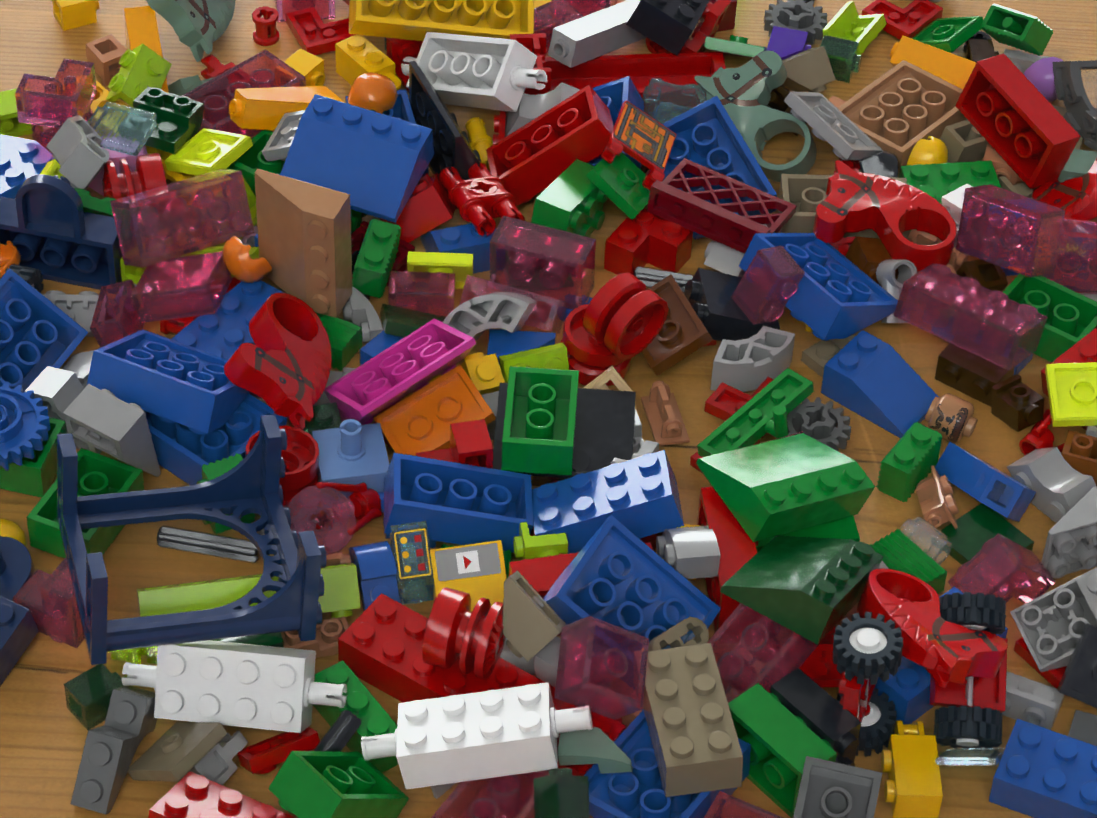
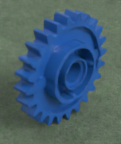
(22, 425)

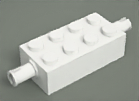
(477, 70)
(235, 685)
(477, 735)

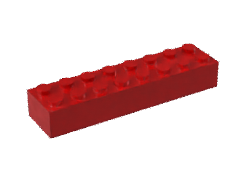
(387, 653)

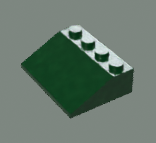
(804, 582)

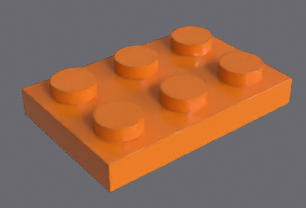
(425, 417)

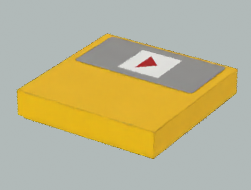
(471, 569)

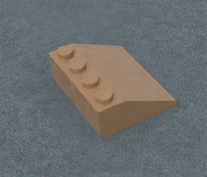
(904, 108)
(305, 240)

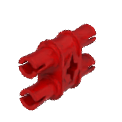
(479, 197)

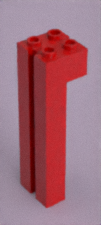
(608, 68)

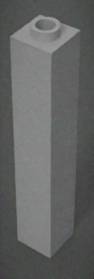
(594, 35)

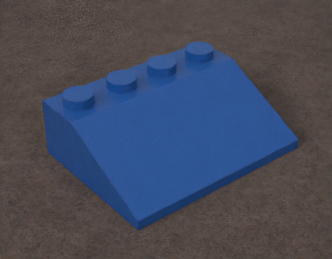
(713, 141)
(360, 155)
(833, 293)
(32, 332)
(167, 380)
(186, 451)
(627, 586)
(641, 791)

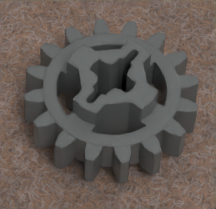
(796, 16)
(821, 423)

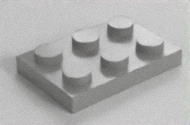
(831, 125)

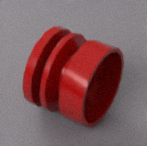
(148, 175)
(300, 461)
(458, 631)

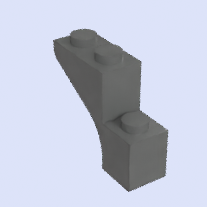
(112, 747)

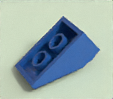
(877, 384)

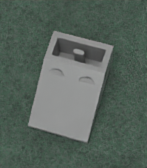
(112, 427)
(1073, 539)
(1057, 619)

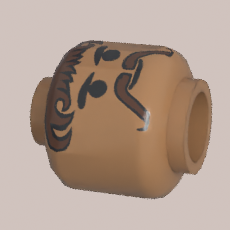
(951, 417)

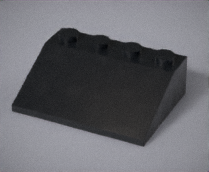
(449, 142)
(601, 431)

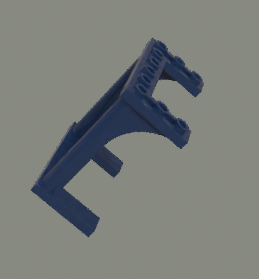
(242, 490)

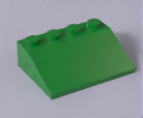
(787, 485)

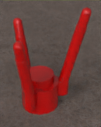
(1039, 436)
(365, 501)

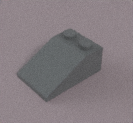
(836, 790)

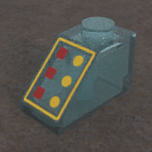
(413, 562)

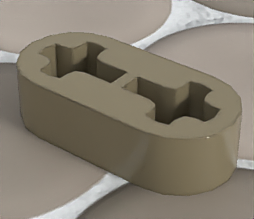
(673, 634)

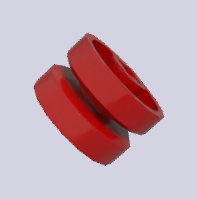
(625, 315)
(587, 353)

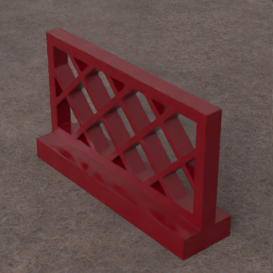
(716, 219)

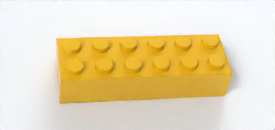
(463, 17)

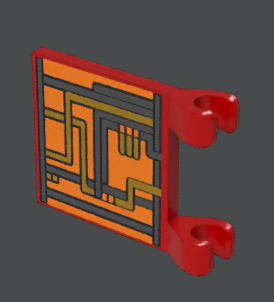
(641, 139)

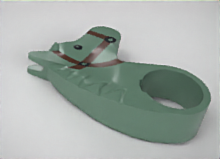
(196, 21)
(745, 97)

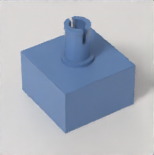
(352, 455)

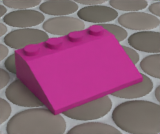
(399, 371)

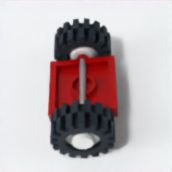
(868, 651)
(977, 704)

